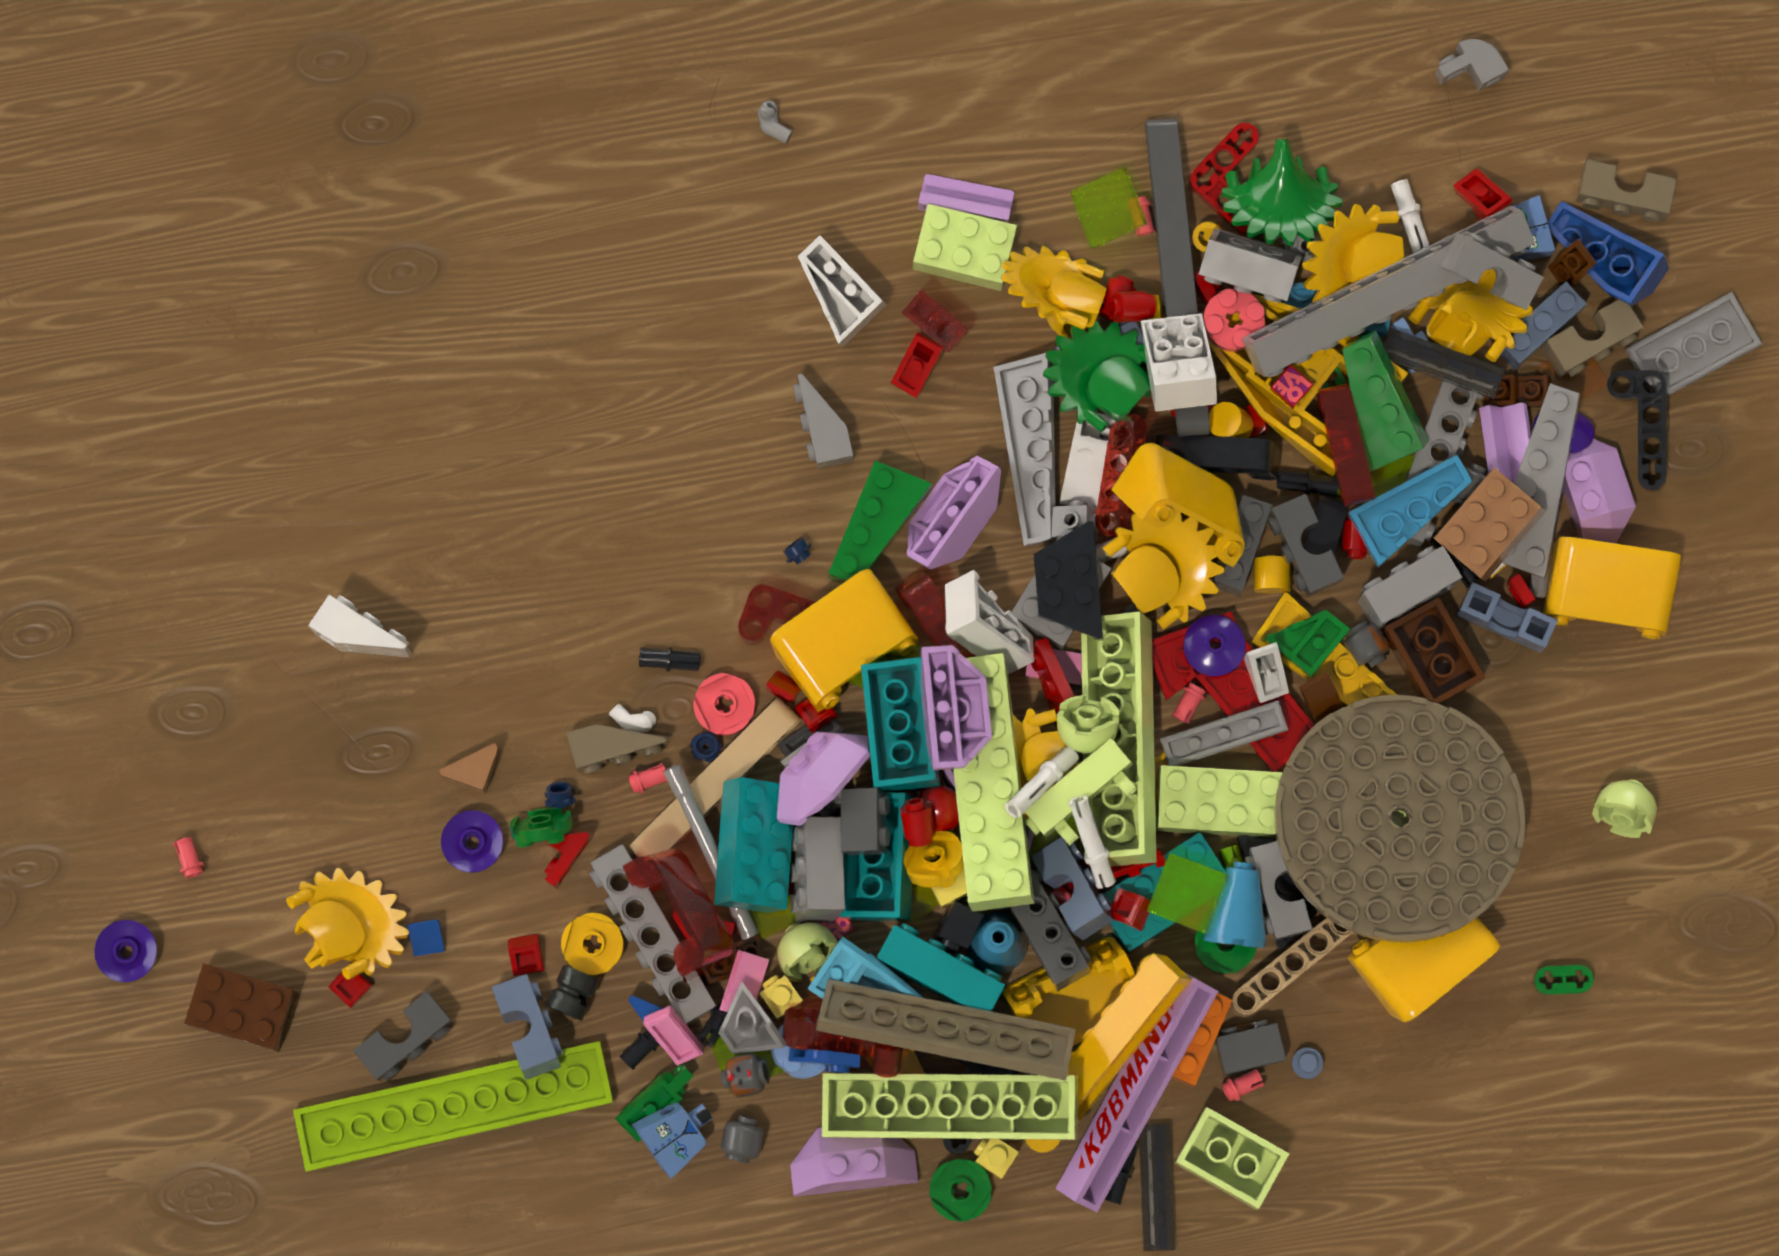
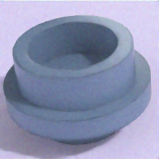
(1307, 1063)

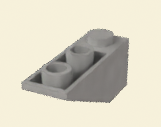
(828, 433)

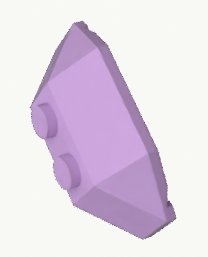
(1598, 493)
(954, 513)
(953, 707)
(819, 774)
(851, 1164)

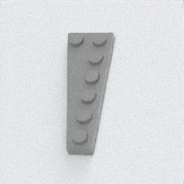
(1029, 438)
(1543, 476)

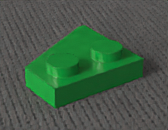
(1310, 641)

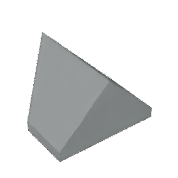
(748, 1026)

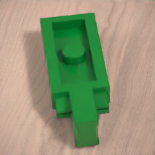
(660, 1093)

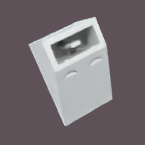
(1179, 362)
(1086, 464)
(351, 632)

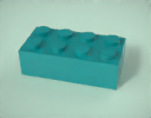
(897, 726)
(752, 848)
(1195, 850)
(879, 883)
(938, 971)

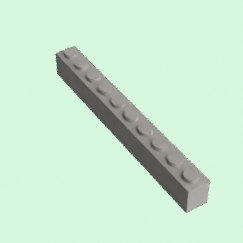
(1375, 297)

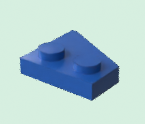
(833, 1061)

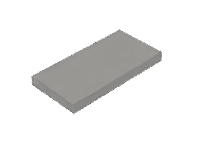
(1695, 345)

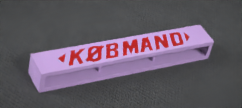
(1133, 1099)

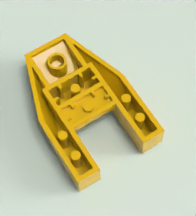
(1295, 424)

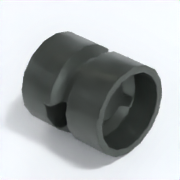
(572, 993)

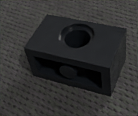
(957, 926)

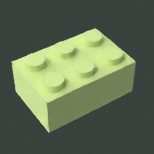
(964, 247)
(1231, 1158)

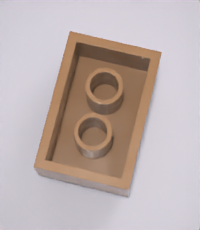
(1489, 524)

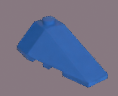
(1623, 266)

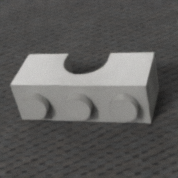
(1514, 281)
(1282, 917)

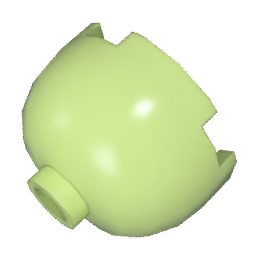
(1087, 723)
(1626, 807)
(804, 949)

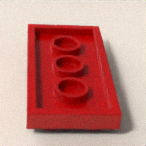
(1236, 694)

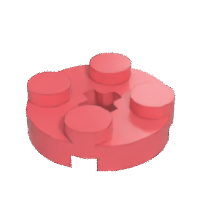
(1232, 302)
(740, 711)

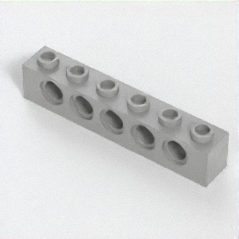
(1451, 443)
(605, 870)

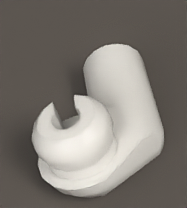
(633, 722)

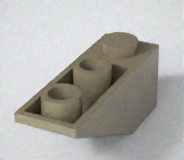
(604, 744)

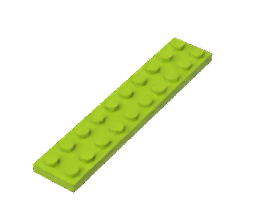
(449, 1108)

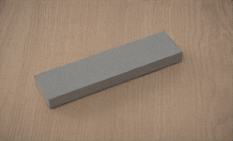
(1224, 734)

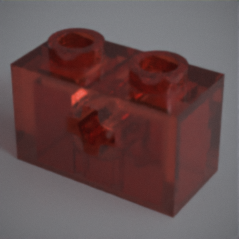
(936, 321)

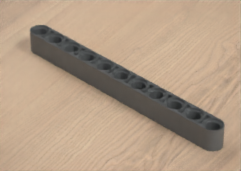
(1173, 243)

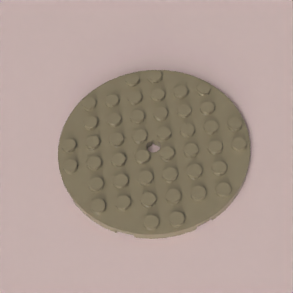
(1387, 877)

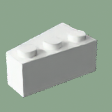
(841, 292)
(982, 625)

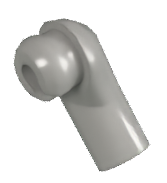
(769, 122)

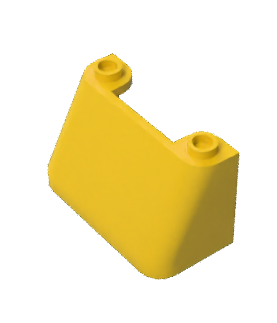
(1162, 484)
(1612, 584)
(840, 634)
(1417, 974)
(1080, 1002)

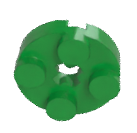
(541, 825)
(1219, 961)
(942, 1193)

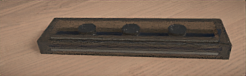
(1443, 363)
(1156, 1188)

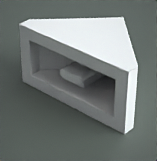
(1266, 672)

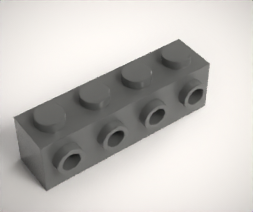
(1051, 936)

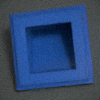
(426, 937)
(643, 1007)

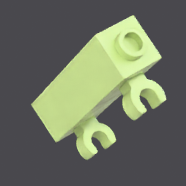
(1087, 779)

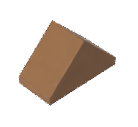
(474, 769)

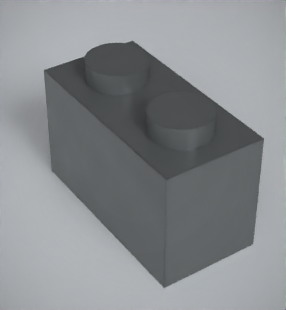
(864, 821)
(1250, 1047)

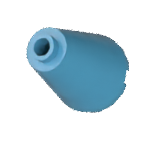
(1239, 910)
(998, 956)

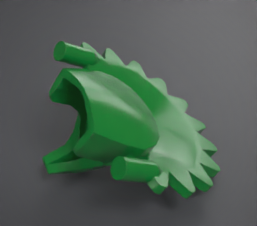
(1281, 198)
(1098, 373)

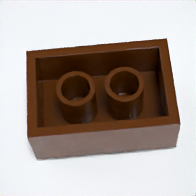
(1433, 653)
(240, 1007)

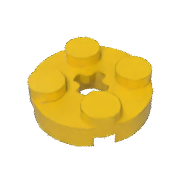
(937, 873)
(583, 929)

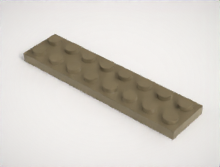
(946, 1029)

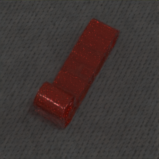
(1346, 444)
(1108, 501)
(929, 608)
(772, 612)
(801, 1033)

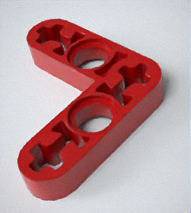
(1211, 193)

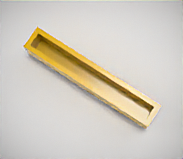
(1125, 1026)

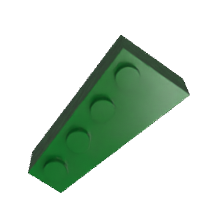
(1381, 404)
(880, 514)

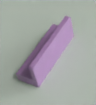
(966, 197)
(1505, 437)

